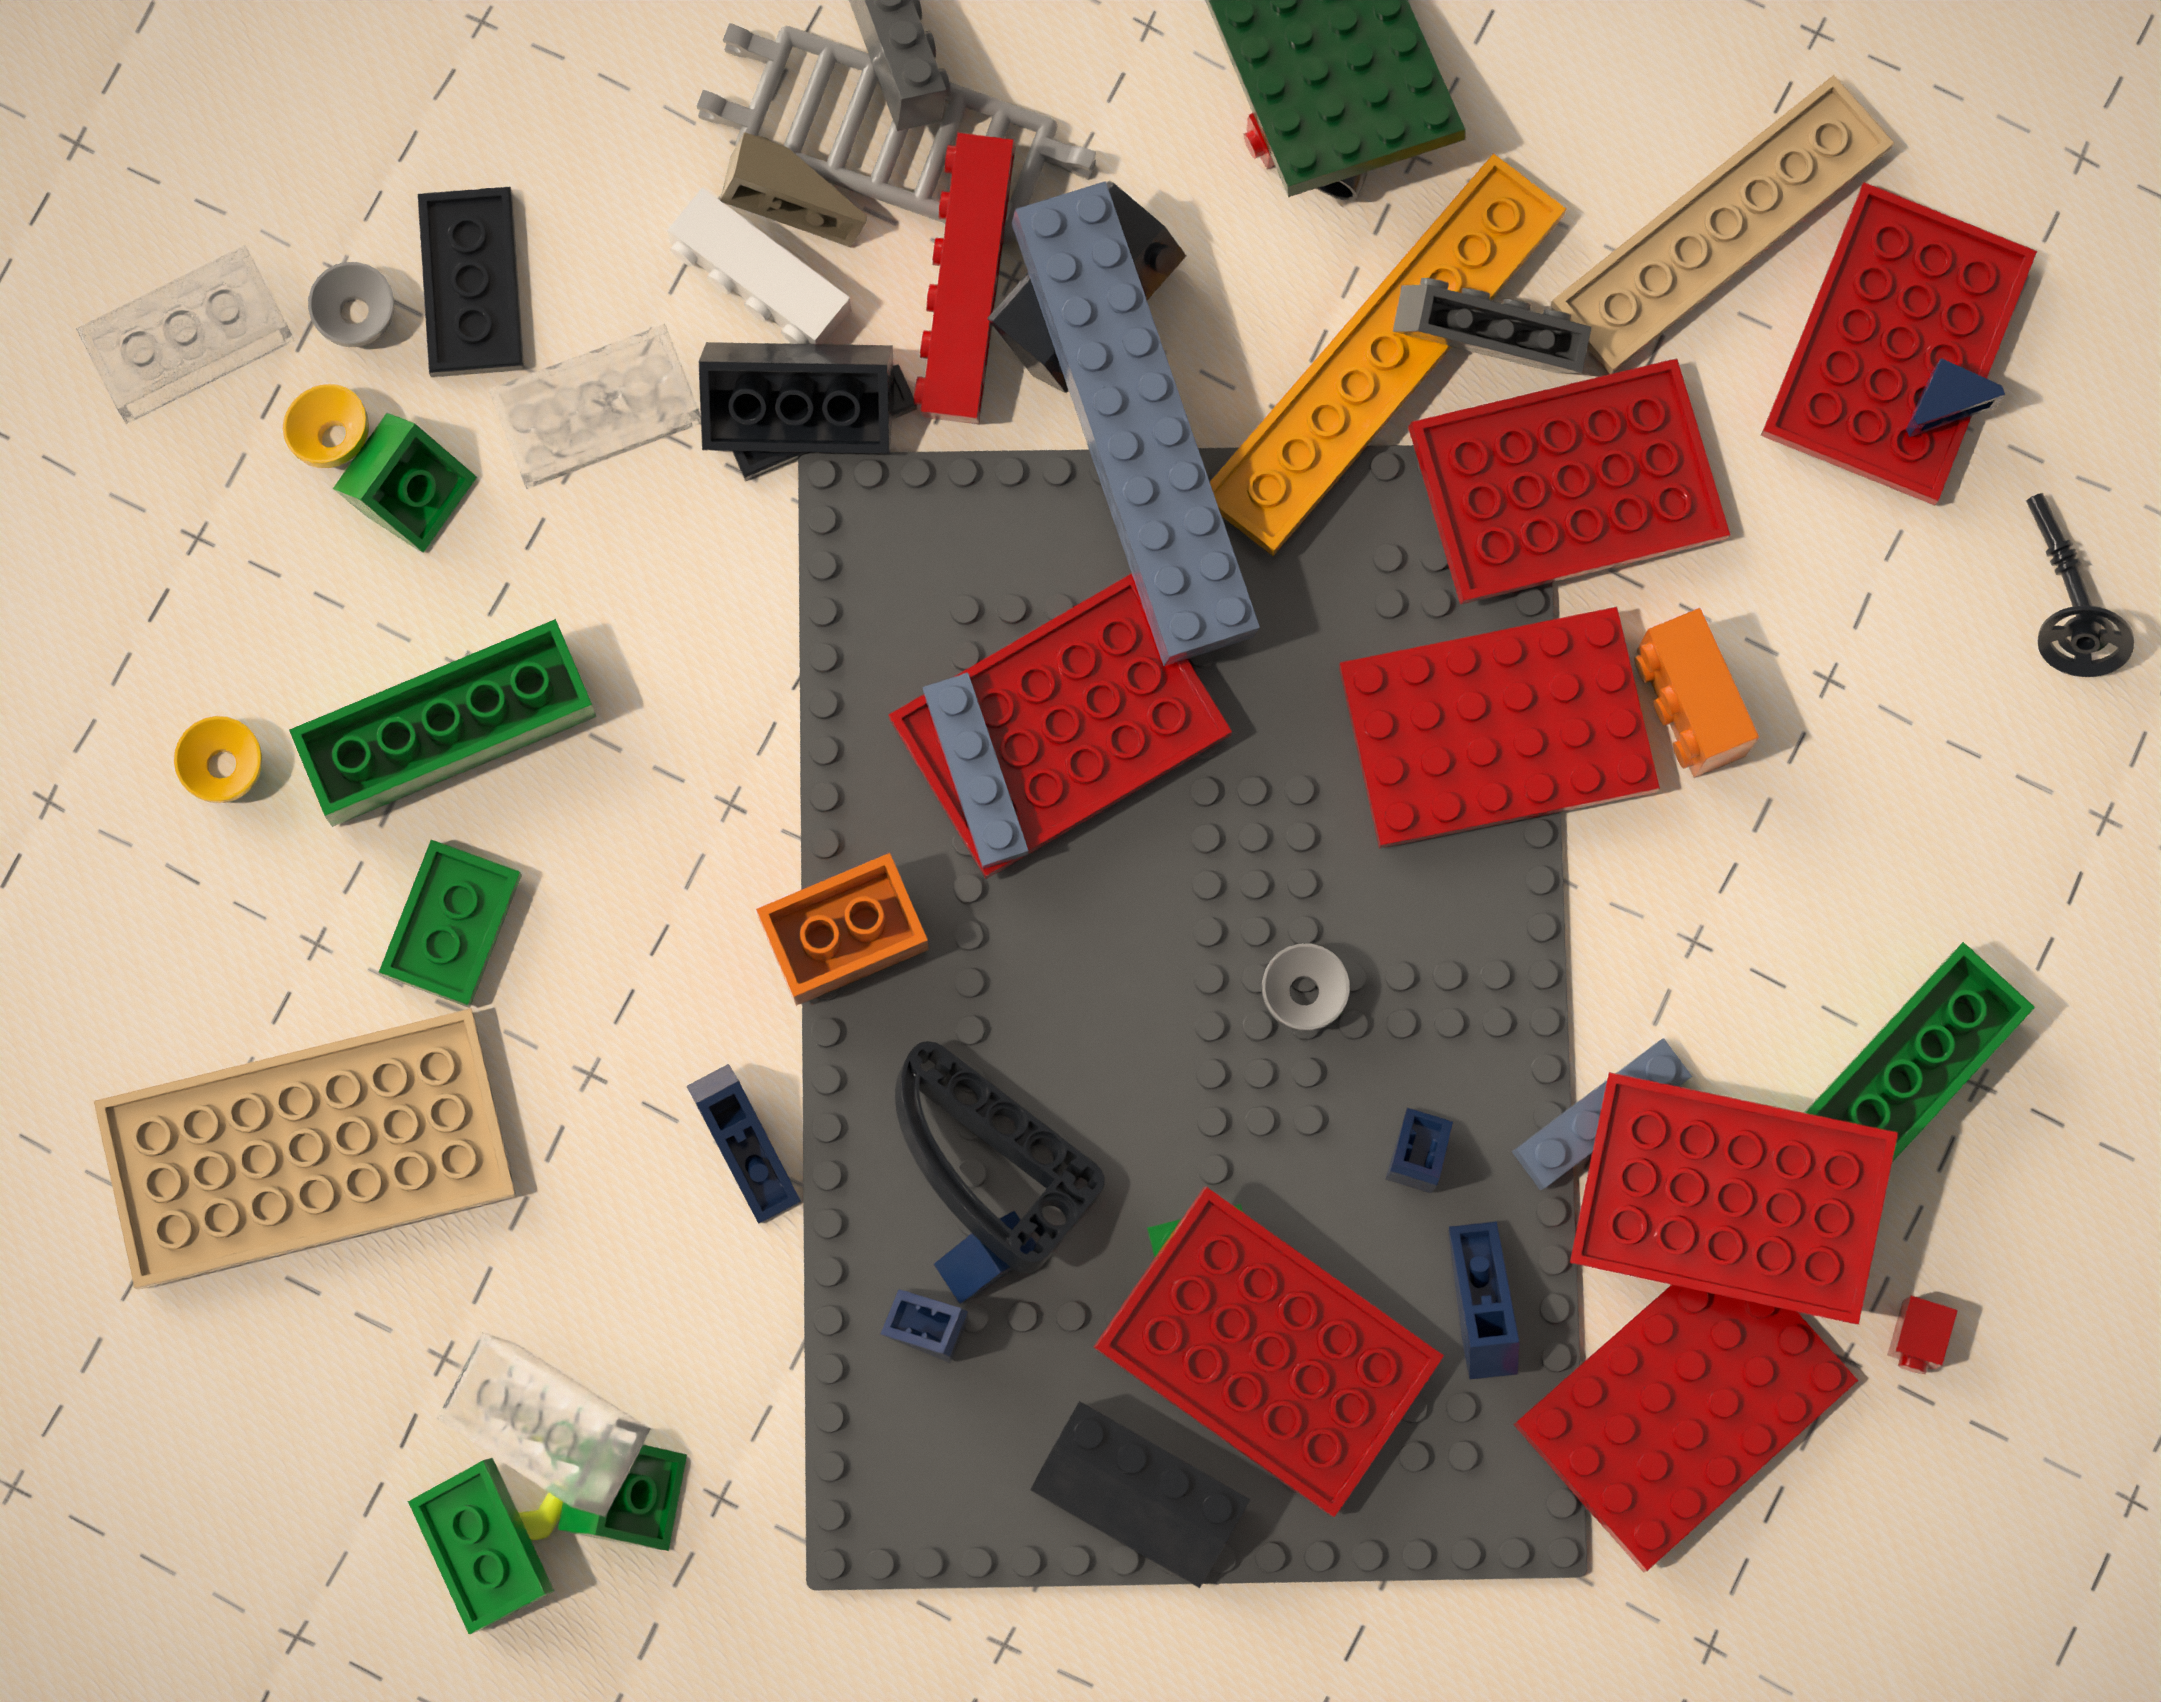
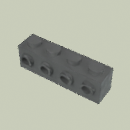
(903, 60)
(1492, 328)

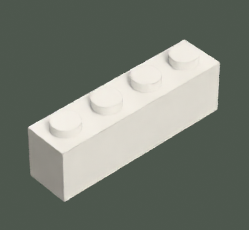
(757, 270)

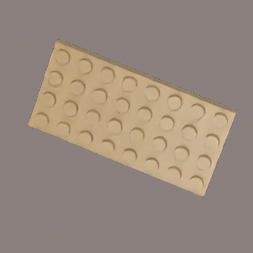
(304, 1149)

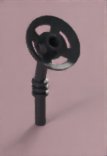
(2086, 626)

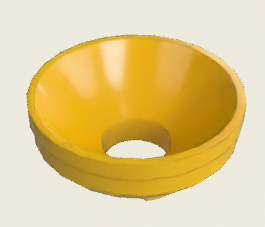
(315, 413)
(205, 740)

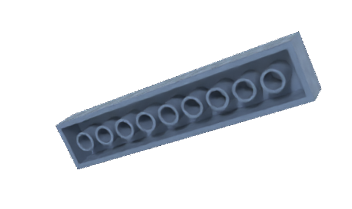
(1134, 423)

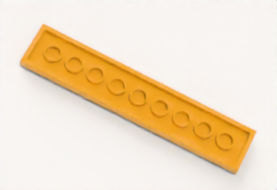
(1369, 368)

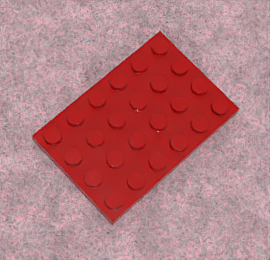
(1889, 308)
(1568, 481)
(1074, 718)
(1498, 727)
(1734, 1198)
(1268, 1351)
(1682, 1413)

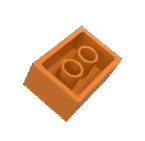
(1695, 693)
(842, 929)

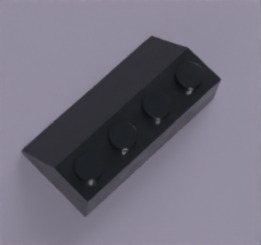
(1020, 316)
(796, 397)
(1139, 1494)

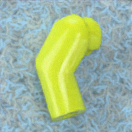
(542, 1521)

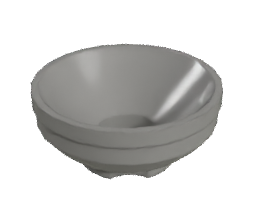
(347, 283)
(1312, 963)

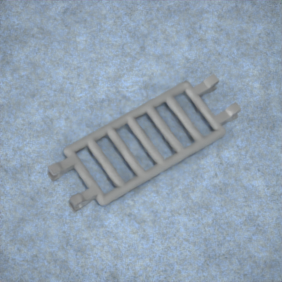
(775, 55)

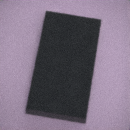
(470, 282)

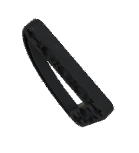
(1015, 1147)

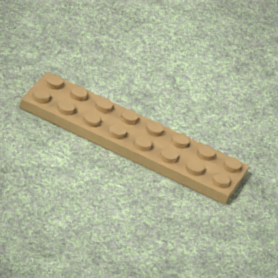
(1723, 223)

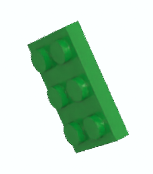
(450, 923)
(480, 1546)

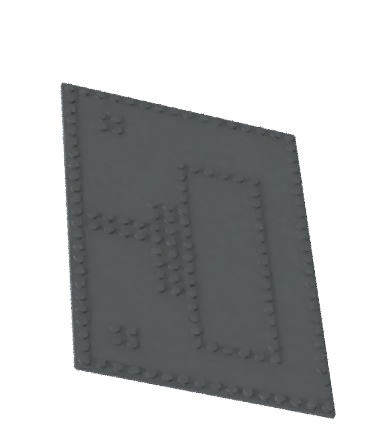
(1130, 1018)

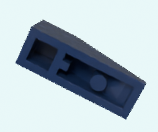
(743, 1143)
(1484, 1301)

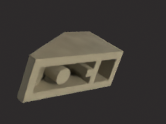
(786, 189)

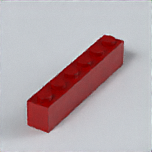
(967, 278)

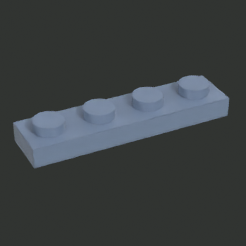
(975, 771)
(1573, 1132)

